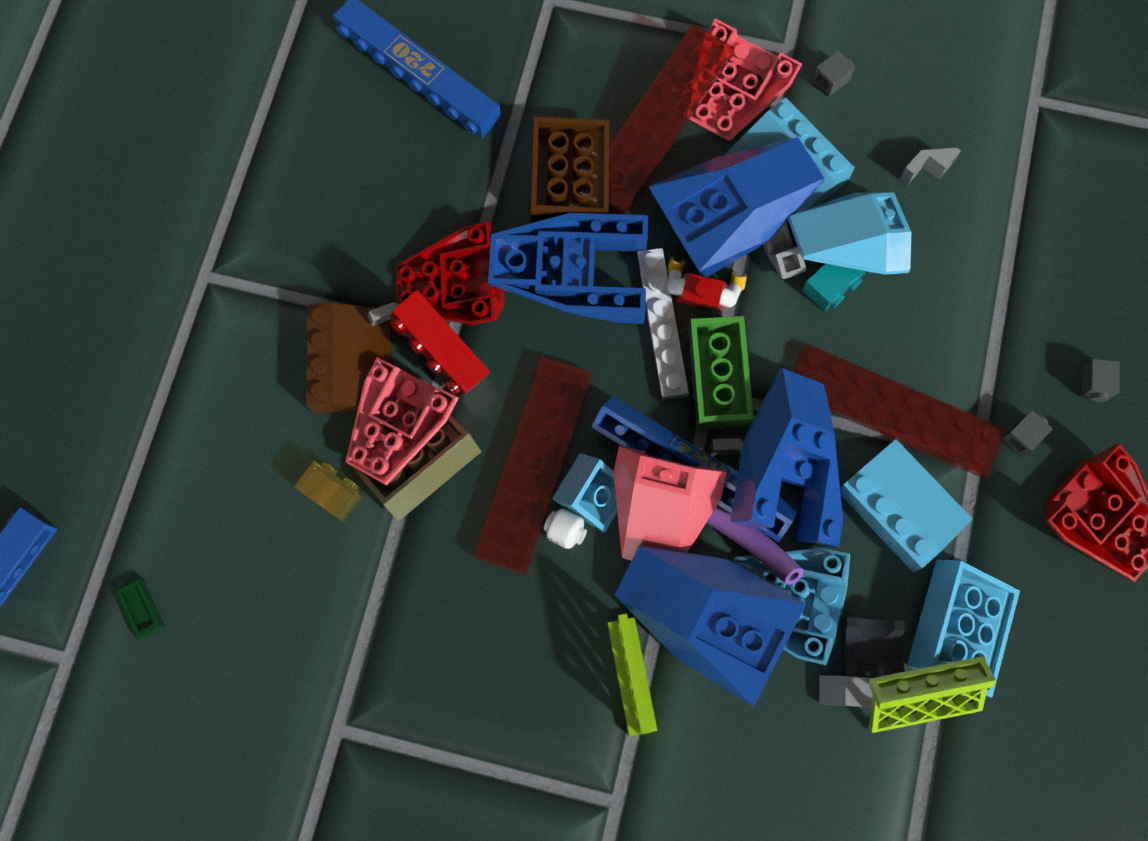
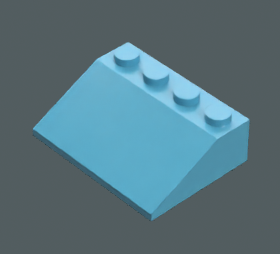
(787, 122)
(905, 506)
(963, 618)

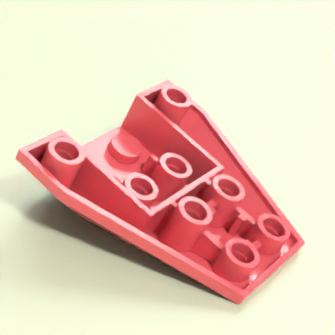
(745, 85)
(395, 420)
(662, 501)

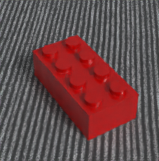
(438, 343)

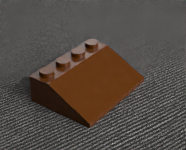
(569, 167)
(341, 355)

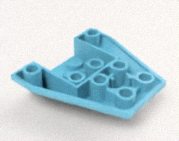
(856, 233)
(824, 590)

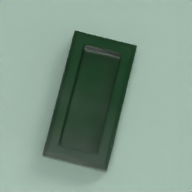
(139, 609)

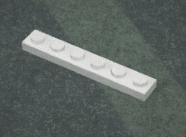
(662, 324)

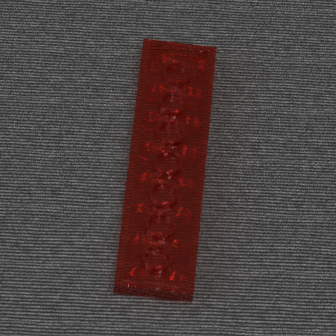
(663, 113)
(903, 413)
(533, 466)

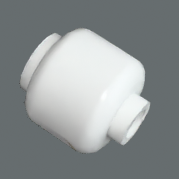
(565, 528)

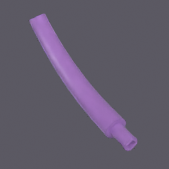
(758, 545)

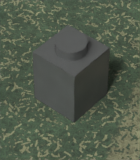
(833, 73)
(1100, 380)
(1027, 433)

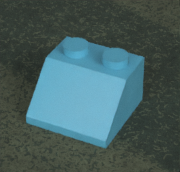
(589, 492)

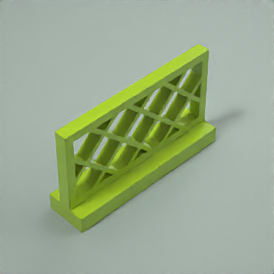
(631, 676)
(935, 683)

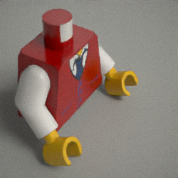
(703, 291)

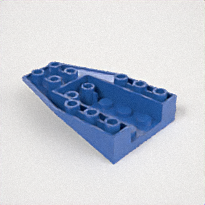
(736, 201)
(712, 615)

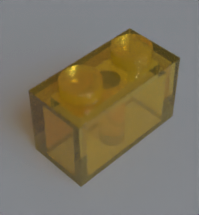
(328, 490)

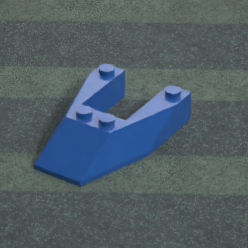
(556, 259)
(796, 445)

